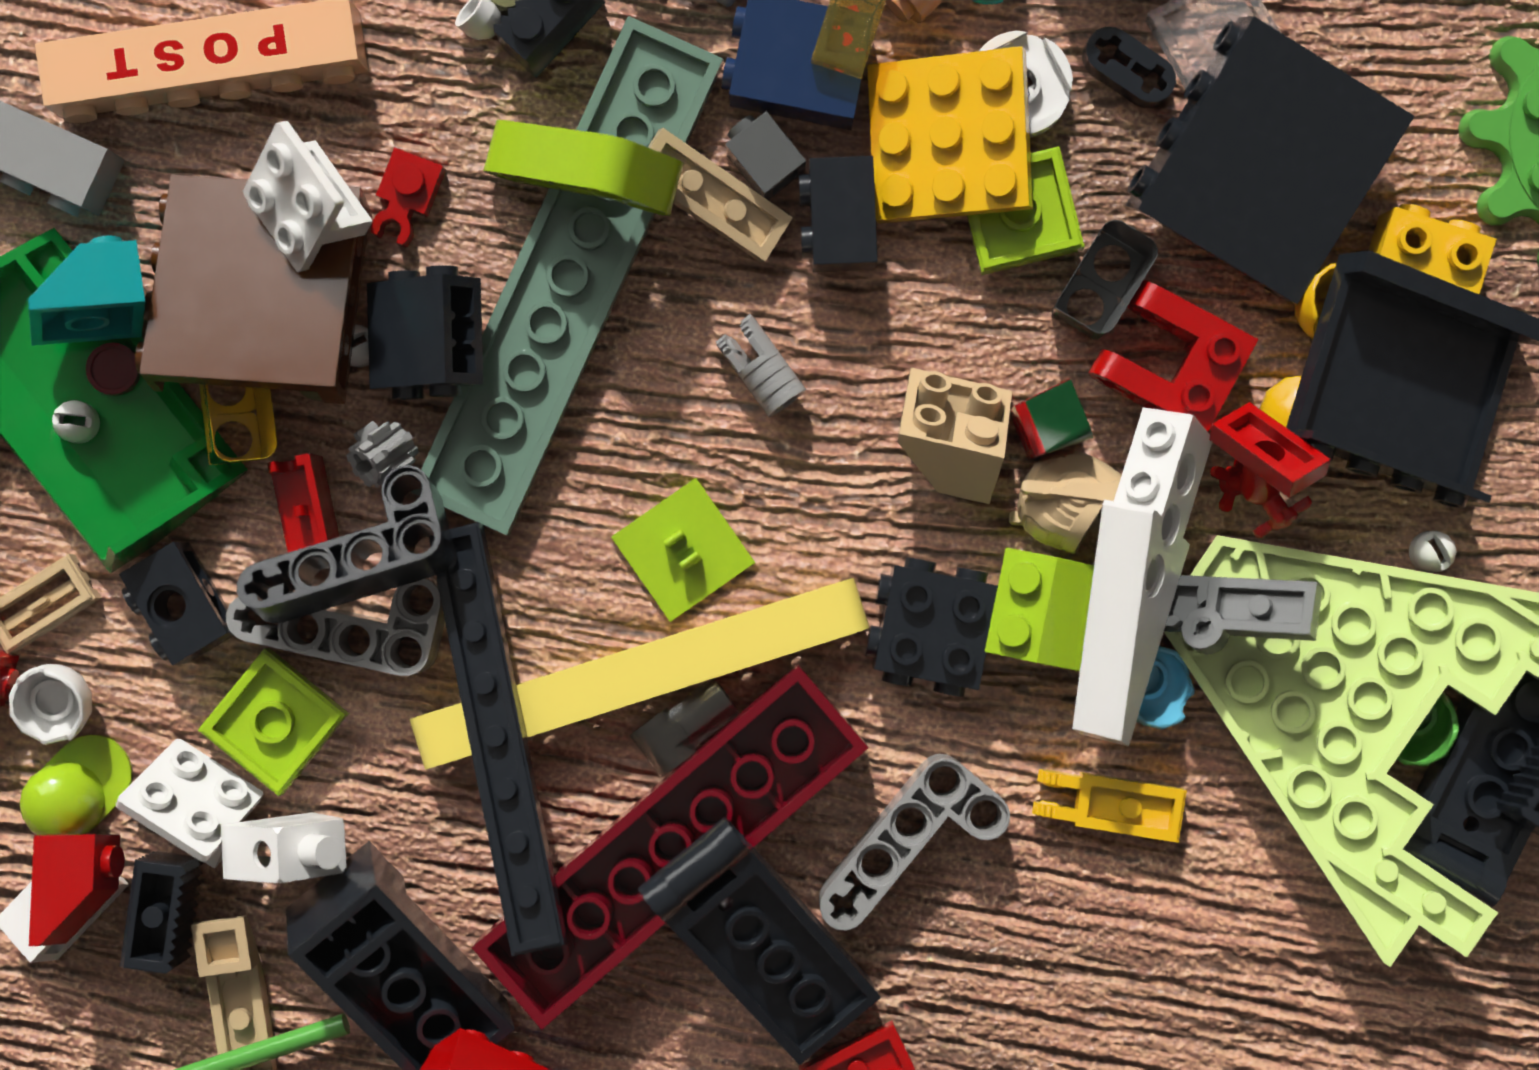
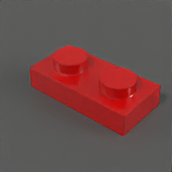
(874, 1050)

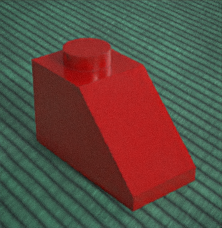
(71, 883)

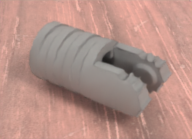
(768, 375)

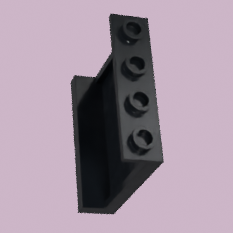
(1268, 157)
(1407, 376)

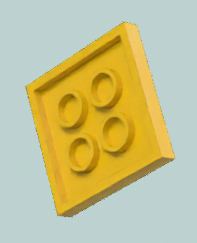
(950, 135)

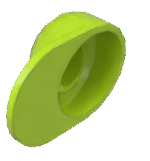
(76, 787)

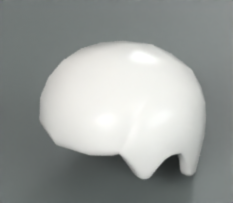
(50, 703)

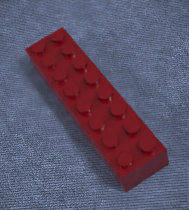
(749, 772)

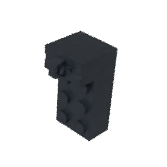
(390, 962)

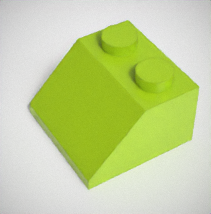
(1041, 609)

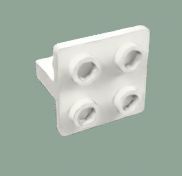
(302, 197)
(188, 800)

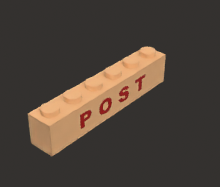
(202, 59)

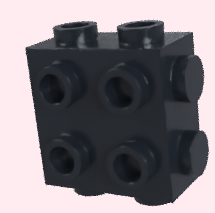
(425, 333)
(932, 626)

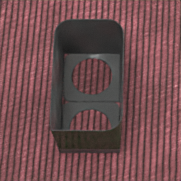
(1142, 255)

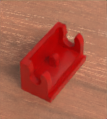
(304, 501)

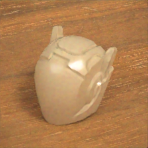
(1064, 498)

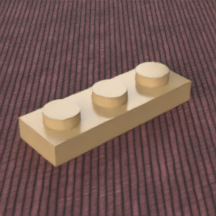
(723, 200)

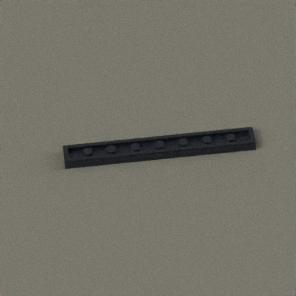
(499, 746)

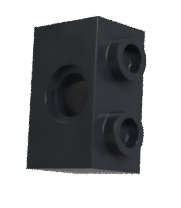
(147, 593)

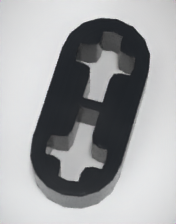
(1136, 57)

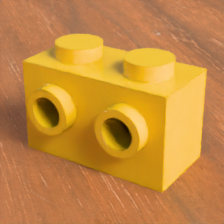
(1441, 249)

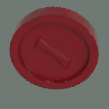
(112, 369)

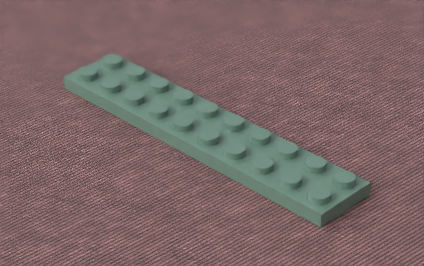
(562, 289)

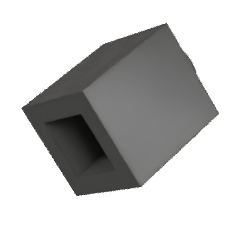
(764, 155)

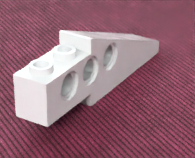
(1137, 571)

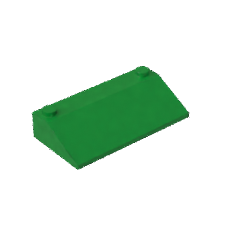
(150, 453)

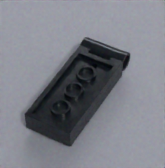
(1468, 786)
(760, 940)

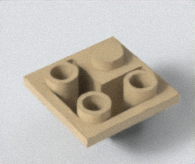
(955, 432)

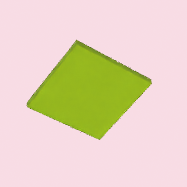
(683, 549)

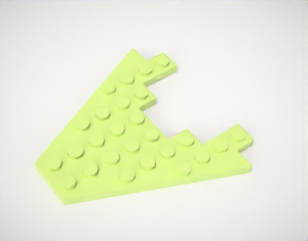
(1340, 709)

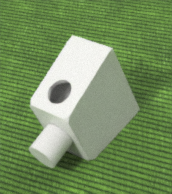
(299, 848)

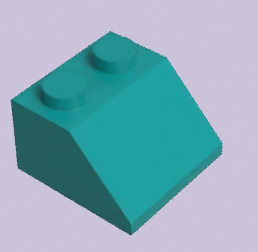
(90, 295)

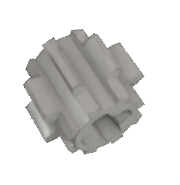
(380, 451)

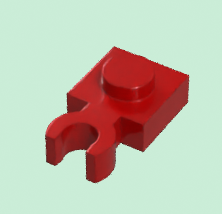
(409, 188)

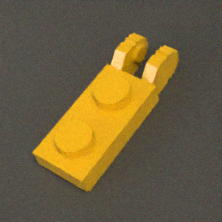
(1116, 805)

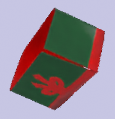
(1051, 421)

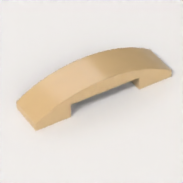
(234, 984)

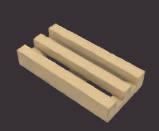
(78, 581)

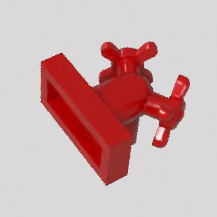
(1265, 463)

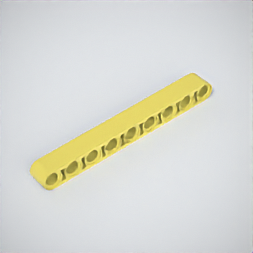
(660, 667)

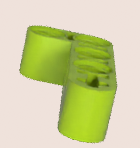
(584, 164)

